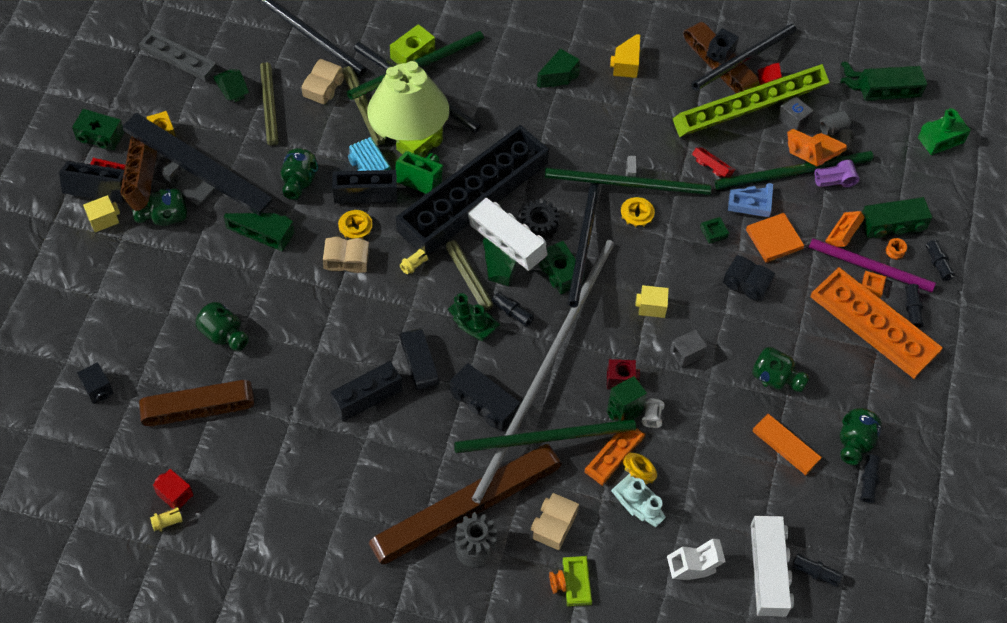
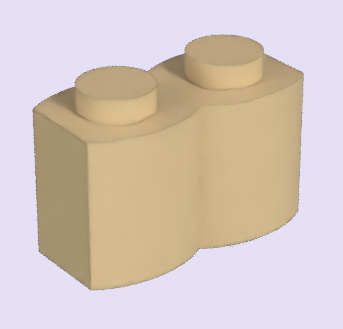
(322, 81)
(346, 255)
(555, 521)

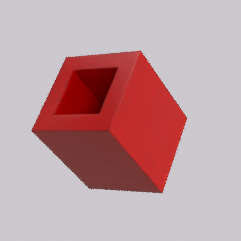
(172, 489)

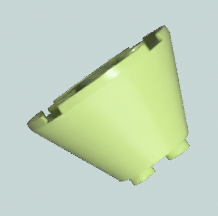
(407, 104)

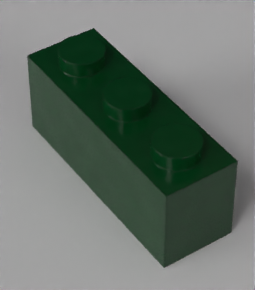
(892, 83)
(896, 217)

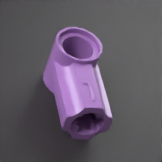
(843, 173)

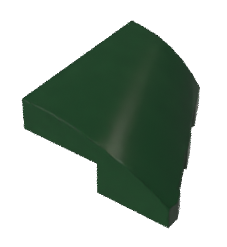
(499, 264)

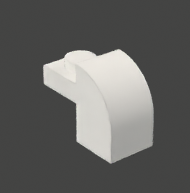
(696, 562)

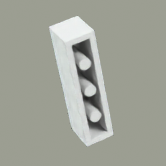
(508, 233)
(770, 566)

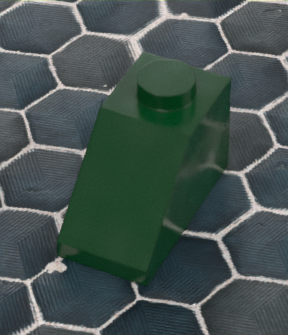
(559, 70)
(232, 84)

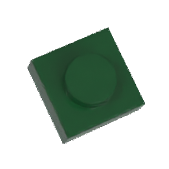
(714, 230)

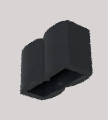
(749, 278)

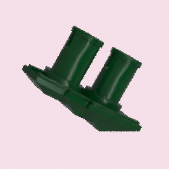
(472, 318)

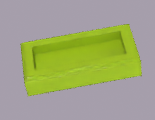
(577, 581)

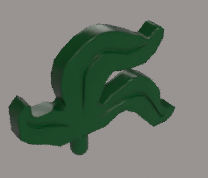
(850, 73)

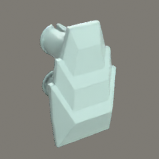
(639, 500)

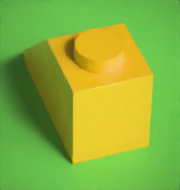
(626, 58)

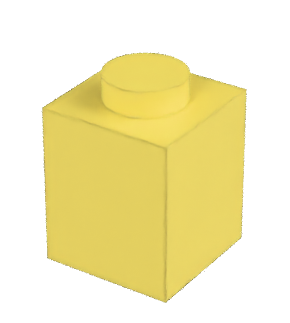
(102, 213)
(652, 301)

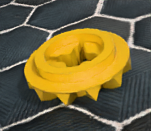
(646, 211)
(360, 218)
(634, 462)

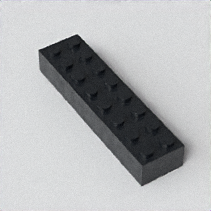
(489, 175)

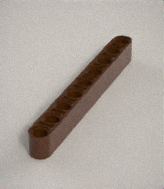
(451, 510)

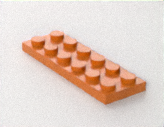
(876, 322)

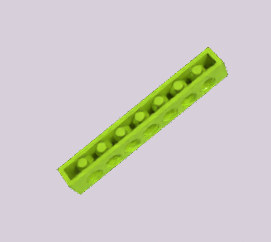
(750, 100)

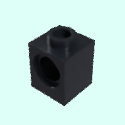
(722, 46)
(95, 383)

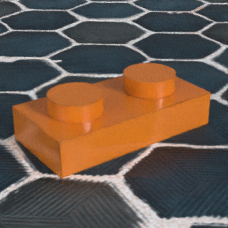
(845, 228)

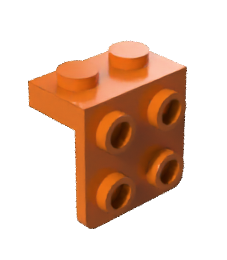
(814, 149)

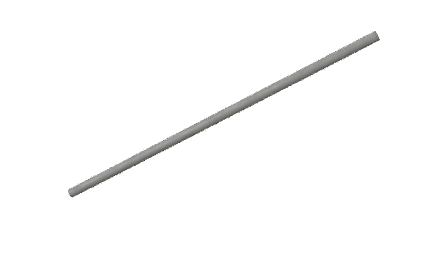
(539, 378)

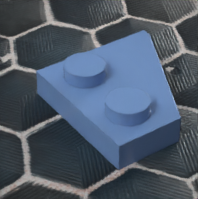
(752, 200)

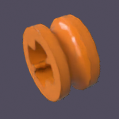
(901, 246)
(557, 581)

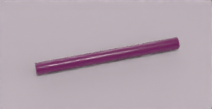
(871, 265)

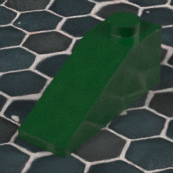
(266, 229)

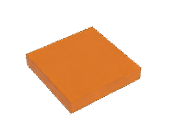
(774, 237)

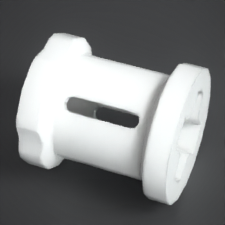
(653, 413)

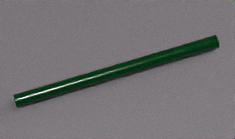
(422, 62)
(788, 171)
(627, 181)
(544, 436)

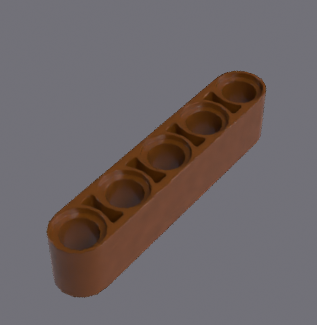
(738, 79)
(138, 174)
(196, 403)

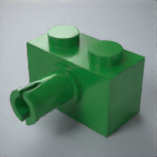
(944, 132)
(419, 172)

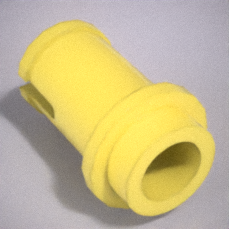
(411, 263)
(165, 519)

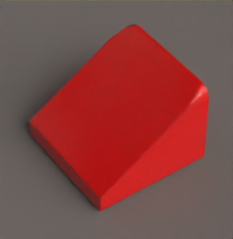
(769, 73)

